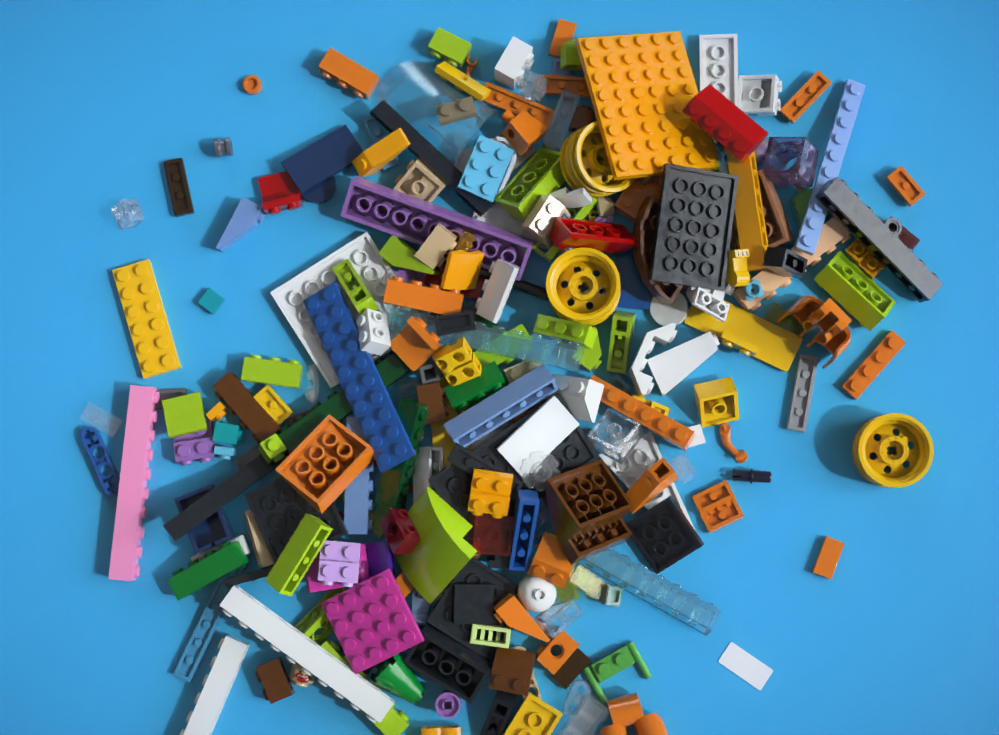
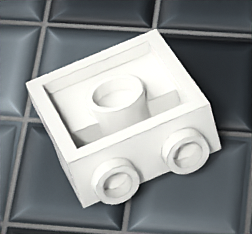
(759, 94)

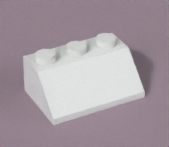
(496, 290)
(580, 396)

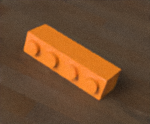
(422, 297)

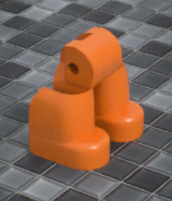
(829, 317)
(628, 711)

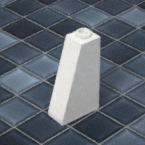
(677, 363)

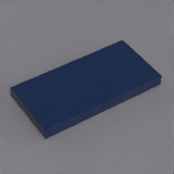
(322, 159)

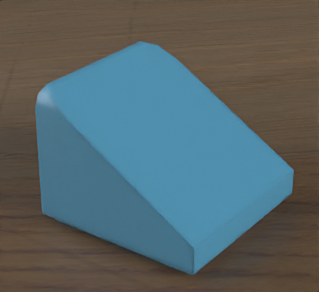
(621, 382)

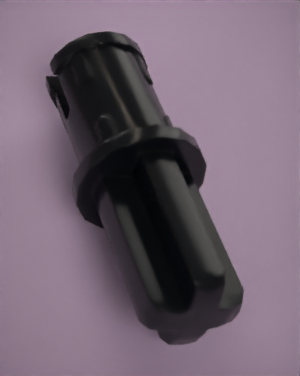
(752, 476)

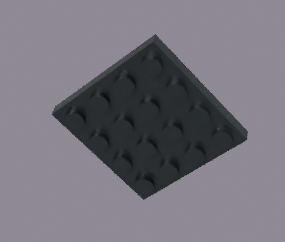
(281, 509)
(442, 614)

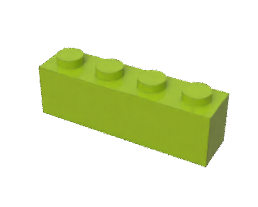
(298, 555)

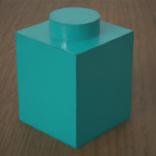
(227, 433)

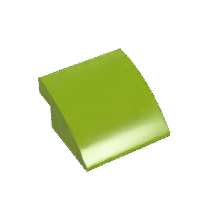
(441, 545)

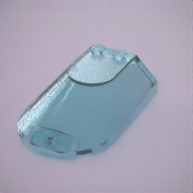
(414, 92)

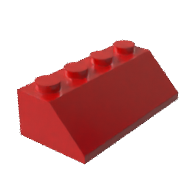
(725, 122)
(591, 234)

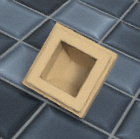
(605, 206)

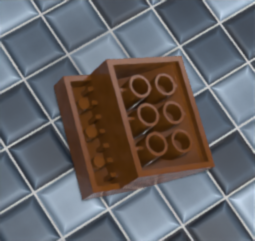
(587, 510)

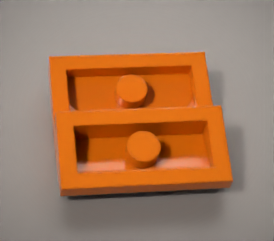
(717, 506)

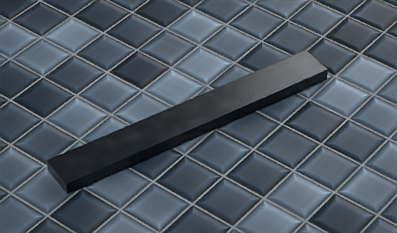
(428, 155)
(220, 496)

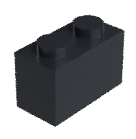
(785, 262)

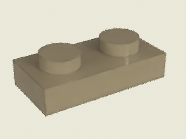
(456, 111)

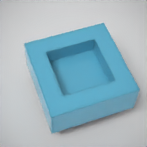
(224, 452)

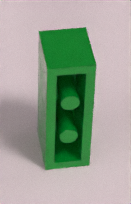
(477, 389)

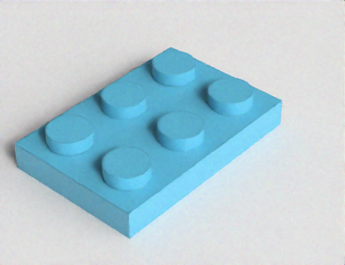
(485, 169)

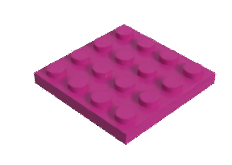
(372, 621)

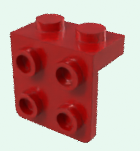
(279, 193)

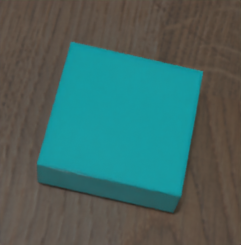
(211, 301)

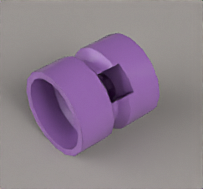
(447, 704)

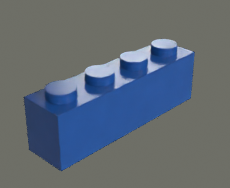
(524, 529)

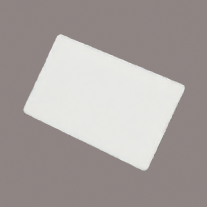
(745, 666)

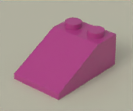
(315, 585)

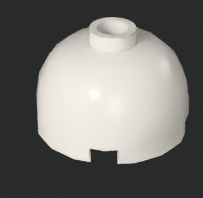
(536, 593)

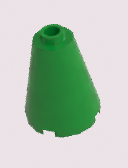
(398, 679)

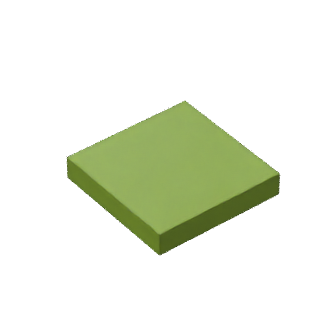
(184, 415)

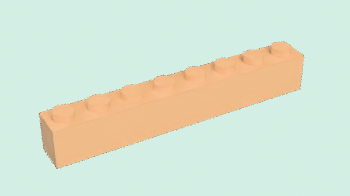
(831, 234)

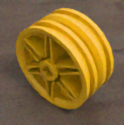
(582, 154)
(589, 261)
(910, 431)

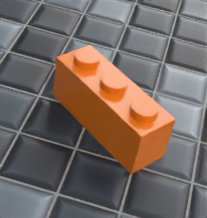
(348, 74)

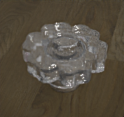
(538, 469)

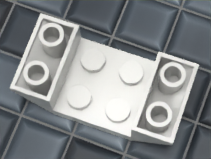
(709, 301)
(662, 336)

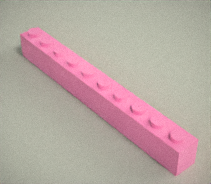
(133, 483)

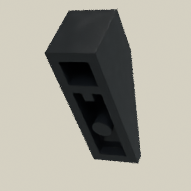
(498, 713)

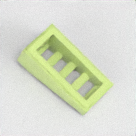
(495, 643)

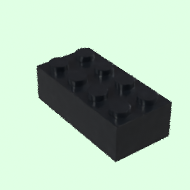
(449, 663)

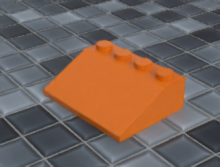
(325, 463)

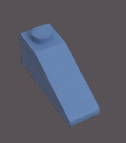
(243, 221)

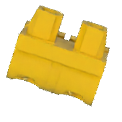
(457, 362)

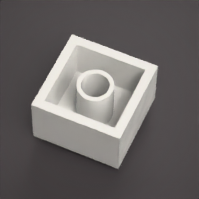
(513, 63)

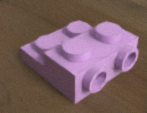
(339, 563)

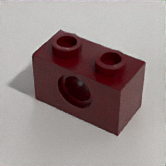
(399, 531)

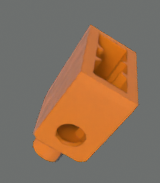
(522, 130)

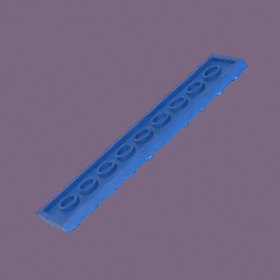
(359, 378)

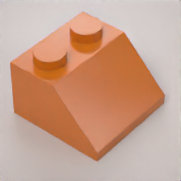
(551, 562)

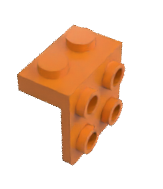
(415, 343)

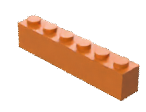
(645, 415)

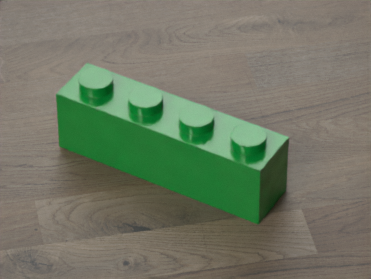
(207, 570)

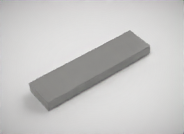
(801, 393)

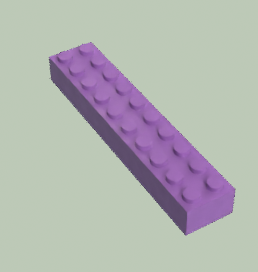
(416, 219)

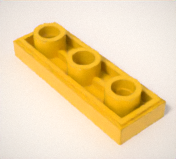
(462, 81)

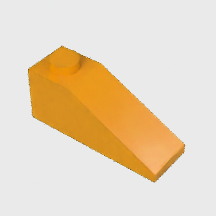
(380, 153)

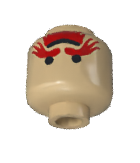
(299, 677)

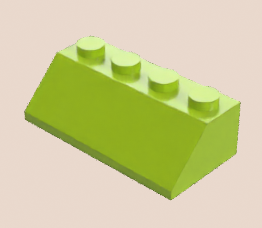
(536, 178)
(854, 291)

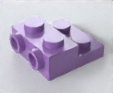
(195, 446)

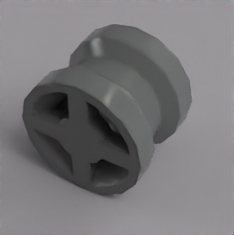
(223, 147)

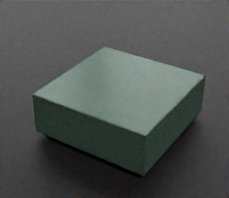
(611, 595)

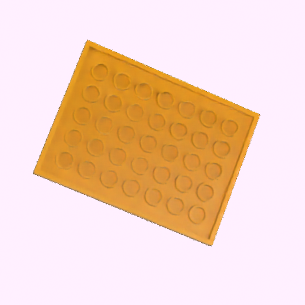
(639, 99)

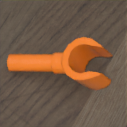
(470, 66)

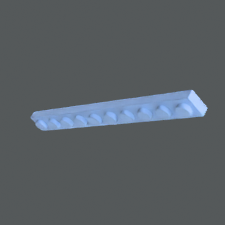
(830, 165)

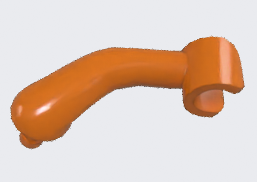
(740, 456)

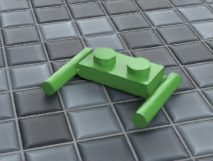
(613, 664)

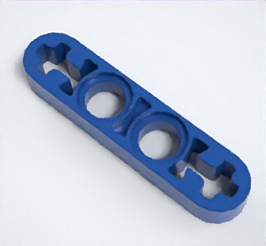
(100, 462)

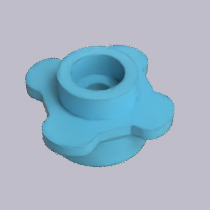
(755, 284)

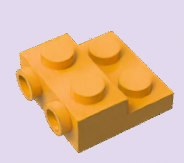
(490, 493)

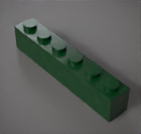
(395, 483)

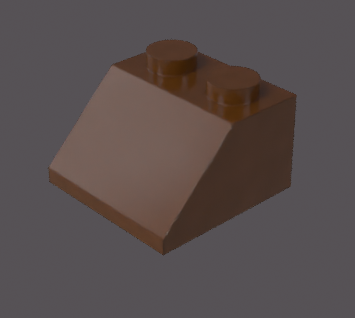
(512, 670)

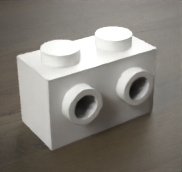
(373, 332)

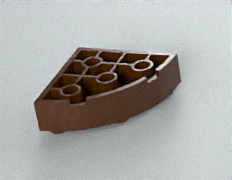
(644, 233)

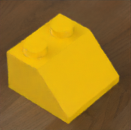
(716, 401)

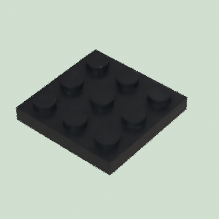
(664, 535)

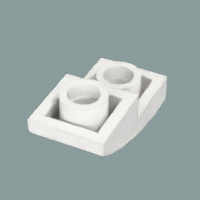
(572, 199)

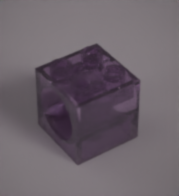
(780, 152)

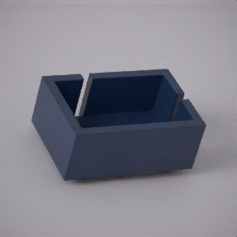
(213, 530)

